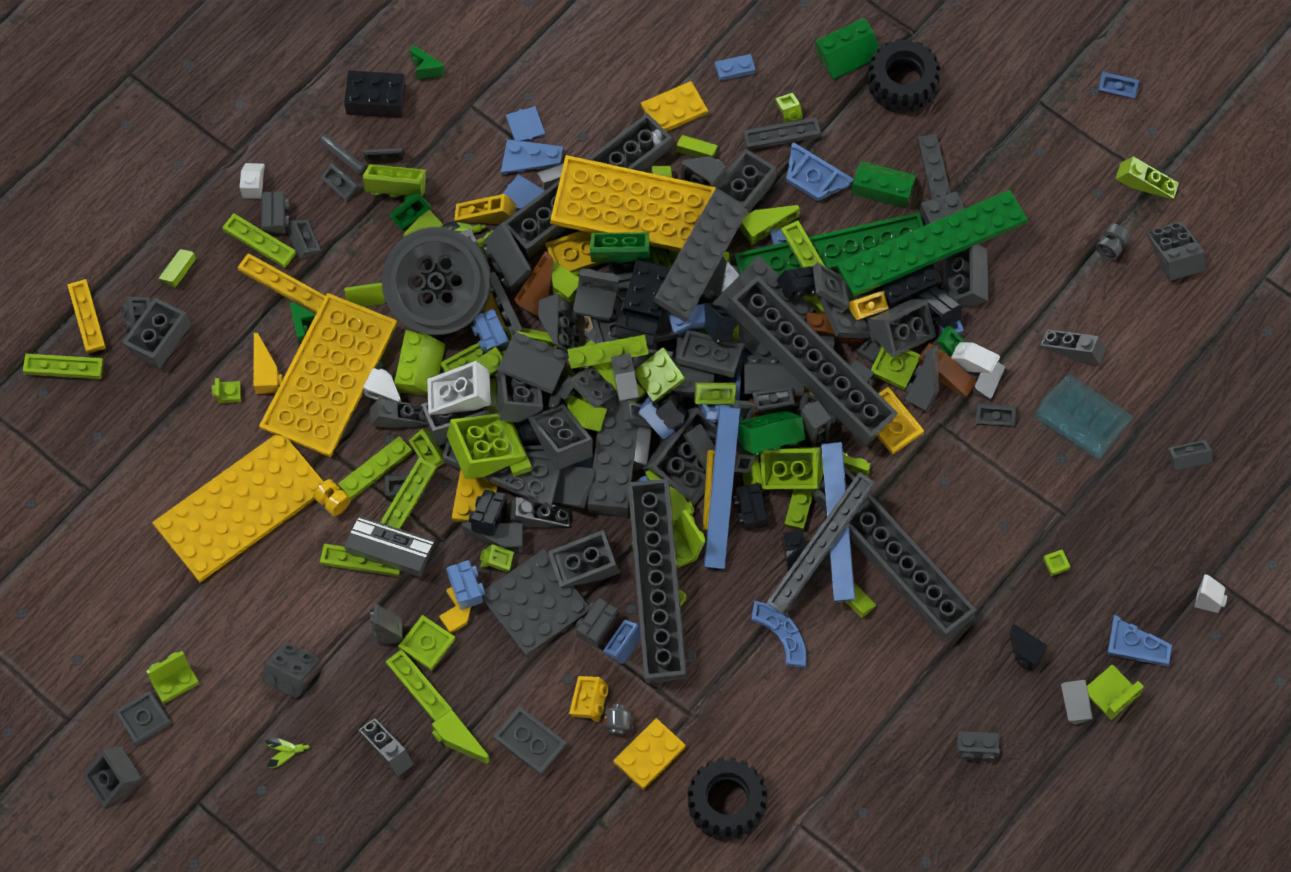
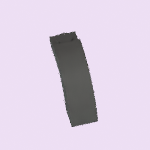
(743, 458)

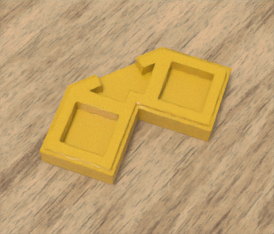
(455, 617)

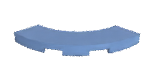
(784, 630)

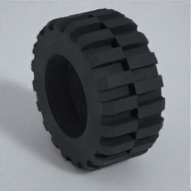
(907, 55)
(732, 773)

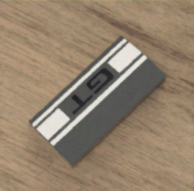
(389, 546)

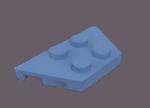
(814, 175)

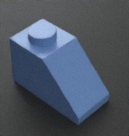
(694, 323)

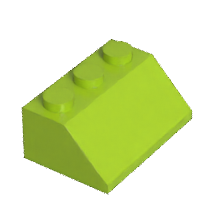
(394, 180)
(418, 362)
(792, 468)

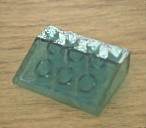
(1083, 416)

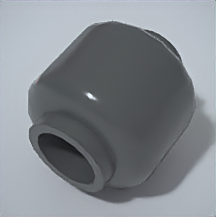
(617, 719)

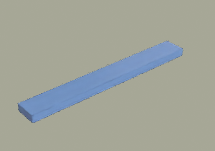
(721, 487)
(841, 551)

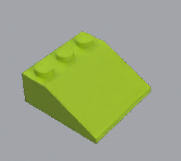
(483, 444)

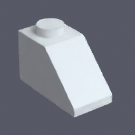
(252, 181)
(974, 358)
(380, 386)
(1210, 595)

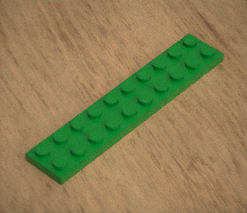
(931, 243)
(835, 245)

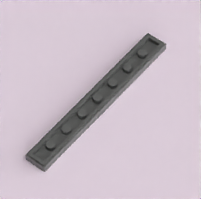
(821, 543)

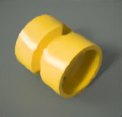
(334, 499)

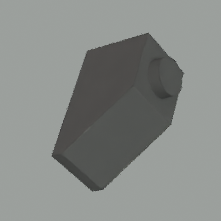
(624, 377)

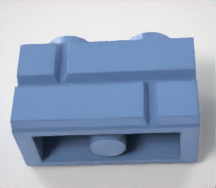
(489, 331)
(465, 585)

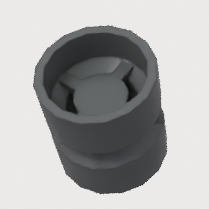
(1113, 241)

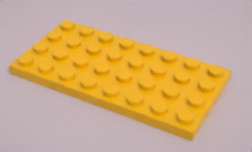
(621, 200)
(328, 374)
(239, 506)

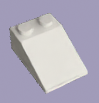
(459, 390)

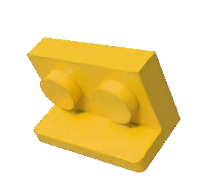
(589, 698)

